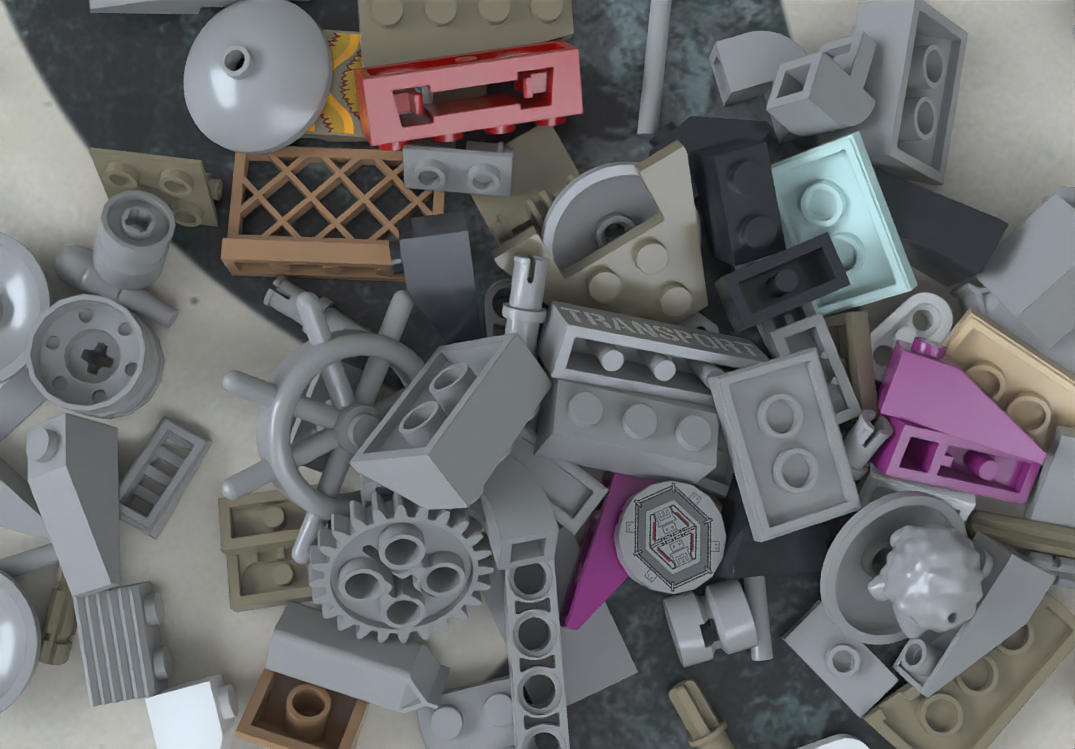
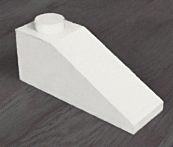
(194, 714)

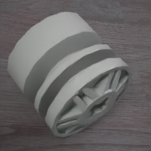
(64, 352)

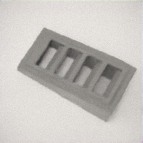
(175, 486)

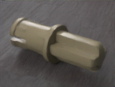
(699, 717)

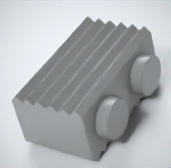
(123, 643)

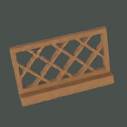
(319, 255)

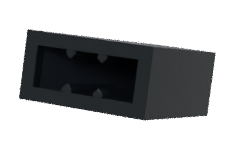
(939, 233)
(786, 554)

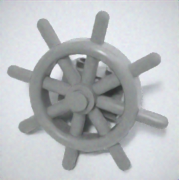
(321, 412)

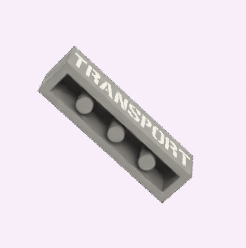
(638, 353)

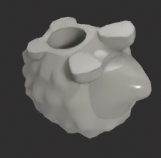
(930, 579)

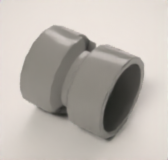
(133, 239)
(729, 617)

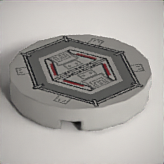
(670, 537)

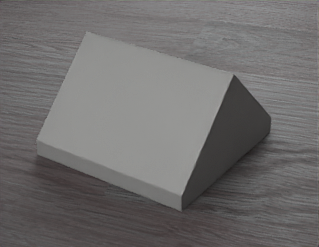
(1036, 271)

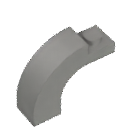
(510, 511)

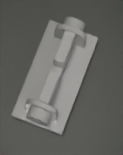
(442, 167)

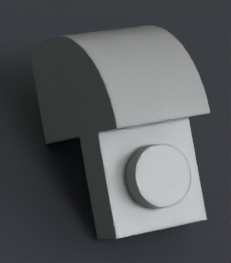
(748, 68)
(824, 88)

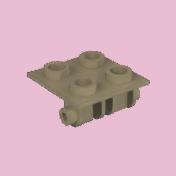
(538, 176)
(172, 179)

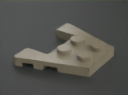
(643, 273)

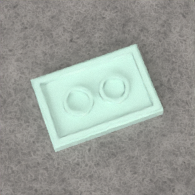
(839, 194)

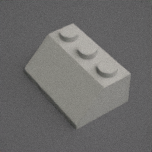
(914, 87)
(455, 422)
(627, 432)

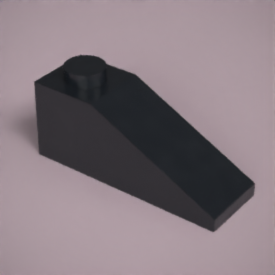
(439, 273)

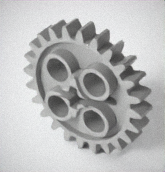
(399, 567)

